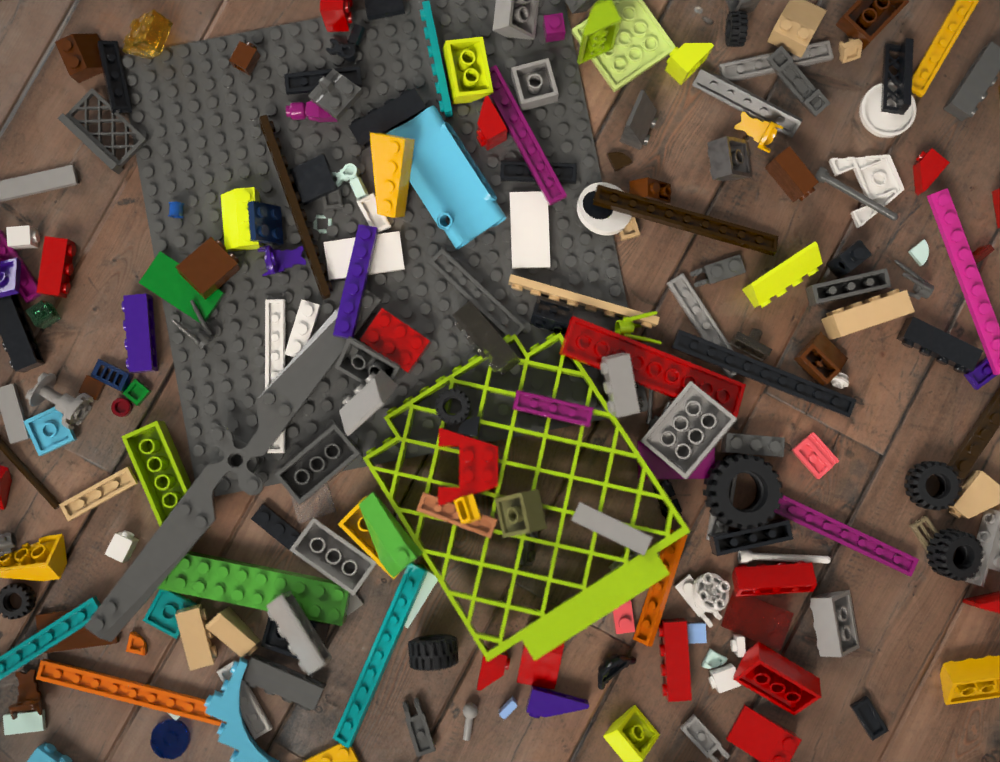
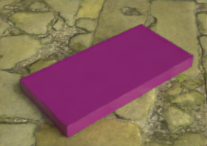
(662, 470)

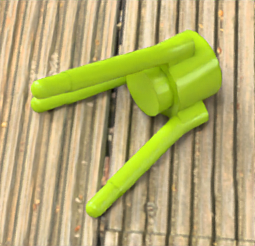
(626, 327)

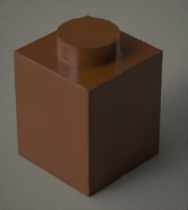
(245, 57)

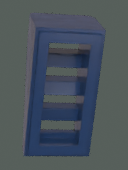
(125, 381)

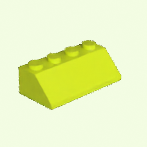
(784, 275)

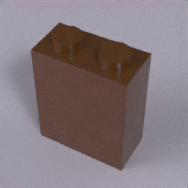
(792, 175)
(208, 267)

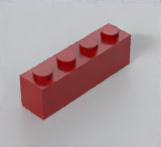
(774, 579)
(675, 660)

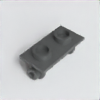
(528, 554)

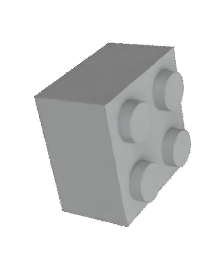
(534, 84)

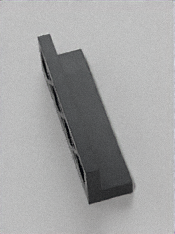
(903, 80)

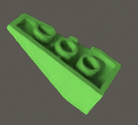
(390, 540)

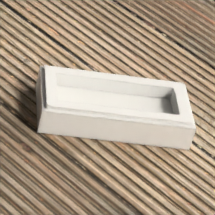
(369, 209)

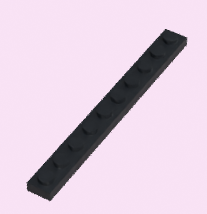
(763, 373)

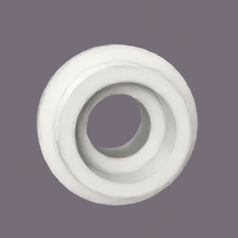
(840, 380)

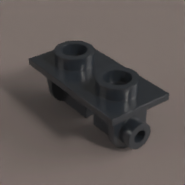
(668, 489)

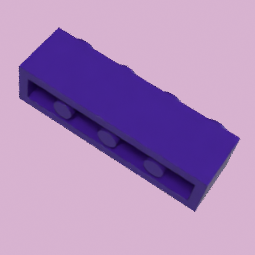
(140, 333)

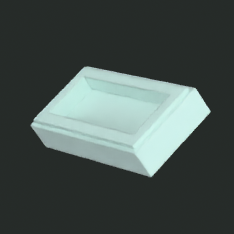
(24, 722)

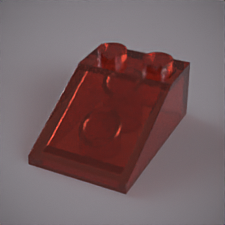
(757, 620)

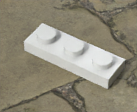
(302, 327)

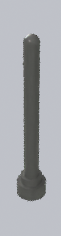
(823, 176)

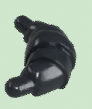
(611, 667)

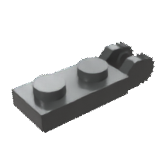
(720, 271)
(419, 729)

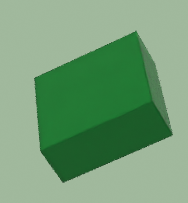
(137, 392)

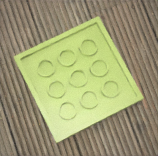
(637, 45)

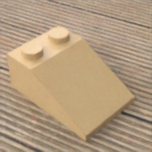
(796, 26)

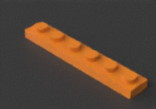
(658, 594)

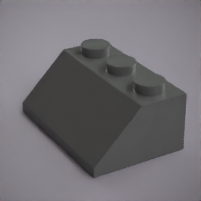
(360, 361)

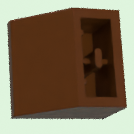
(821, 359)

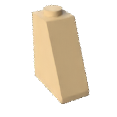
(977, 495)
(233, 632)

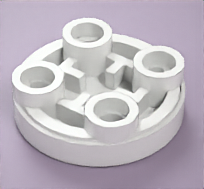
(710, 592)

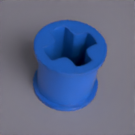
(176, 210)

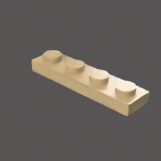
(98, 493)

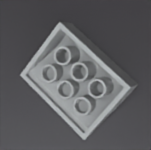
(689, 430)

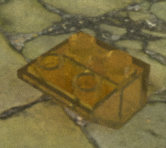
(147, 35)

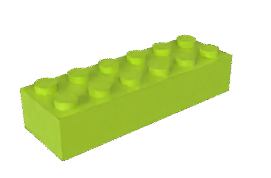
(158, 467)

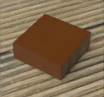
(92, 387)

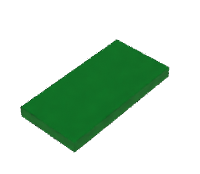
(168, 284)

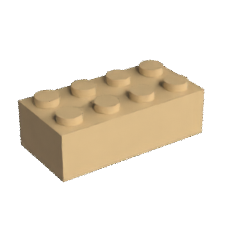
(867, 313)

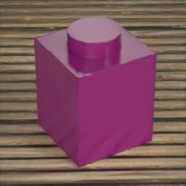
(554, 27)

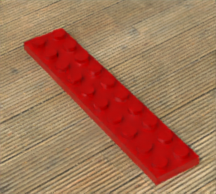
(650, 366)

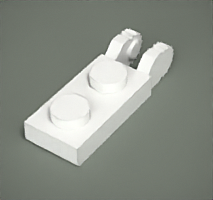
(684, 587)

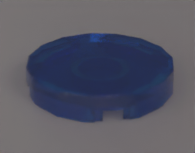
(170, 739)

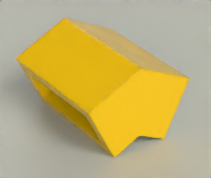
(467, 509)

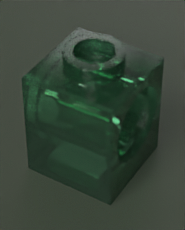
(43, 314)

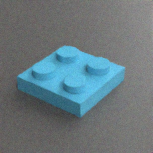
(48, 432)

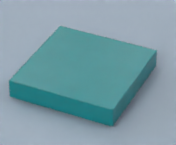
(163, 611)

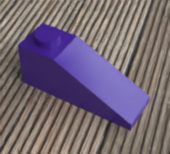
(551, 703)

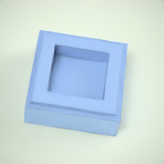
(696, 633)
(508, 708)

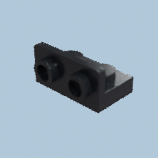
(551, 315)

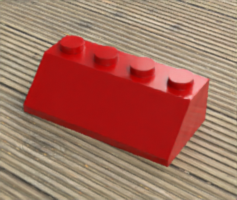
(777, 679)

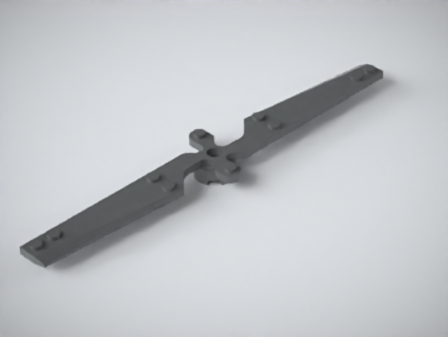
(197, 509)

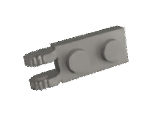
(703, 738)

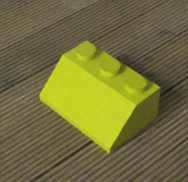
(467, 69)
(236, 219)

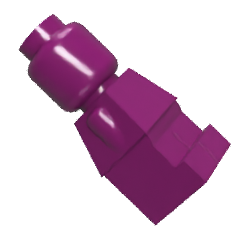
(313, 112)

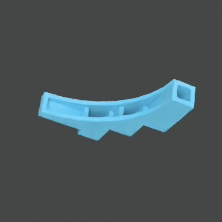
(234, 731)

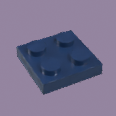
(265, 223)

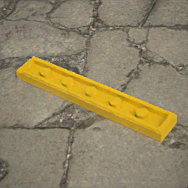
(941, 45)

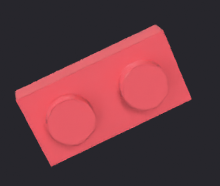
(624, 618)

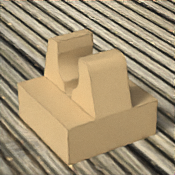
(850, 50)

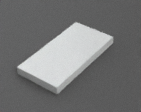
(529, 230)
(385, 258)

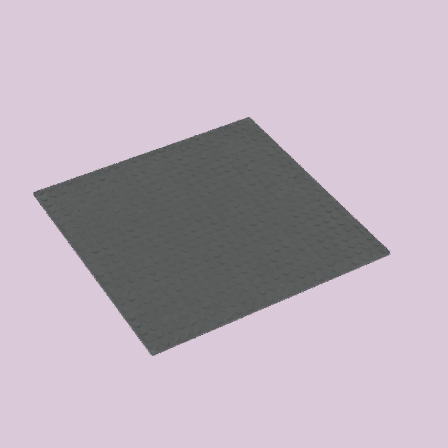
(210, 141)

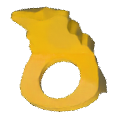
(761, 131)

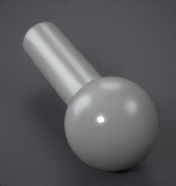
(469, 711)

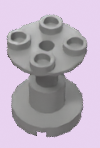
(74, 409)

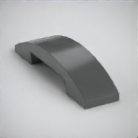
(797, 82)

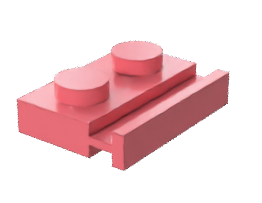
(815, 455)

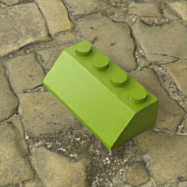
(599, 31)

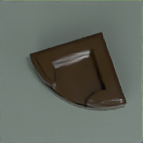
(619, 160)

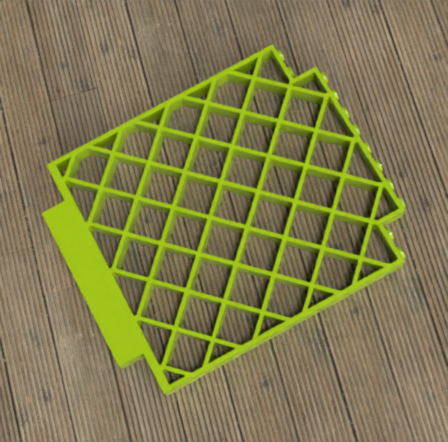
(593, 600)

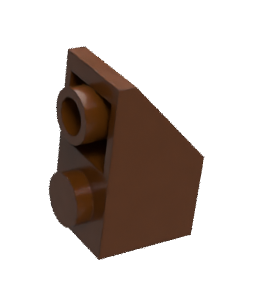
(651, 189)

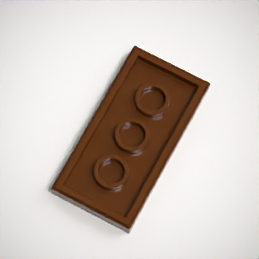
(78, 640)

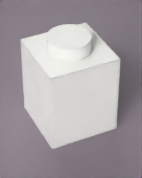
(22, 237)
(122, 546)
(722, 678)

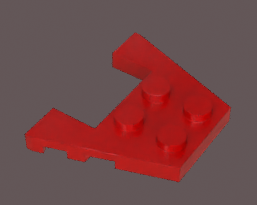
(476, 466)

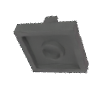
(335, 94)

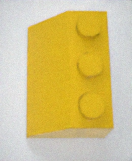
(971, 679)

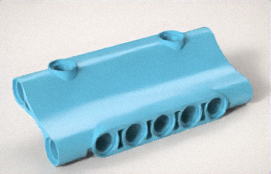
(449, 179)

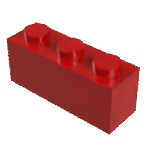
(56, 267)

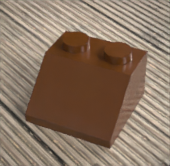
(80, 55)

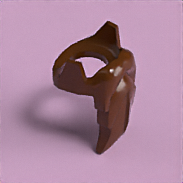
(29, 694)

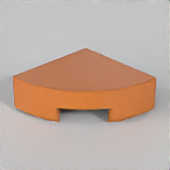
(136, 644)

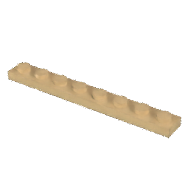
(575, 299)

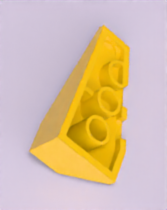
(36, 562)

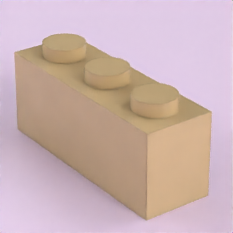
(196, 636)

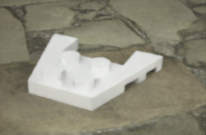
(876, 178)

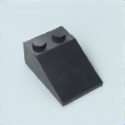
(274, 641)

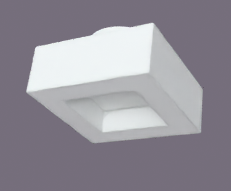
(738, 645)

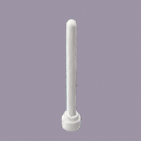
(747, 556)

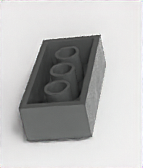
(318, 464)

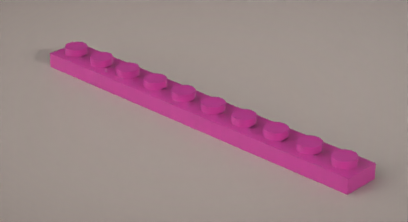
(967, 275)

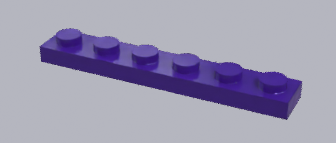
(355, 281)

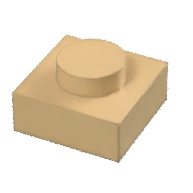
(630, 230)

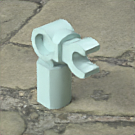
(351, 173)

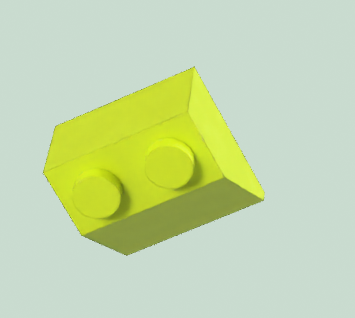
(687, 60)
(631, 735)

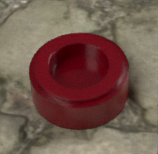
(121, 407)

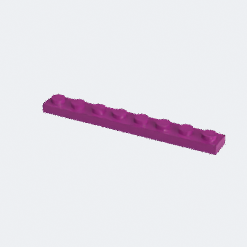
(525, 139)
(847, 536)

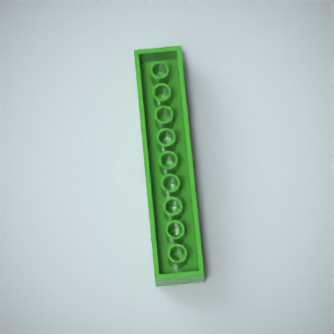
(257, 586)

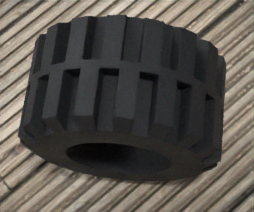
(948, 485)
(967, 555)
(433, 652)

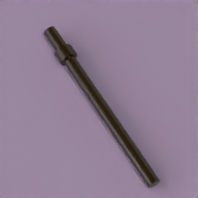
(29, 475)

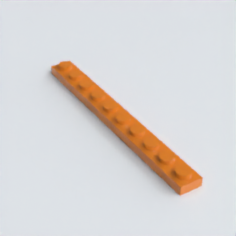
(125, 690)

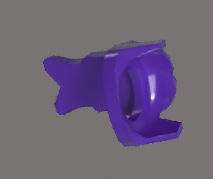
(279, 260)

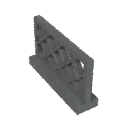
(96, 145)

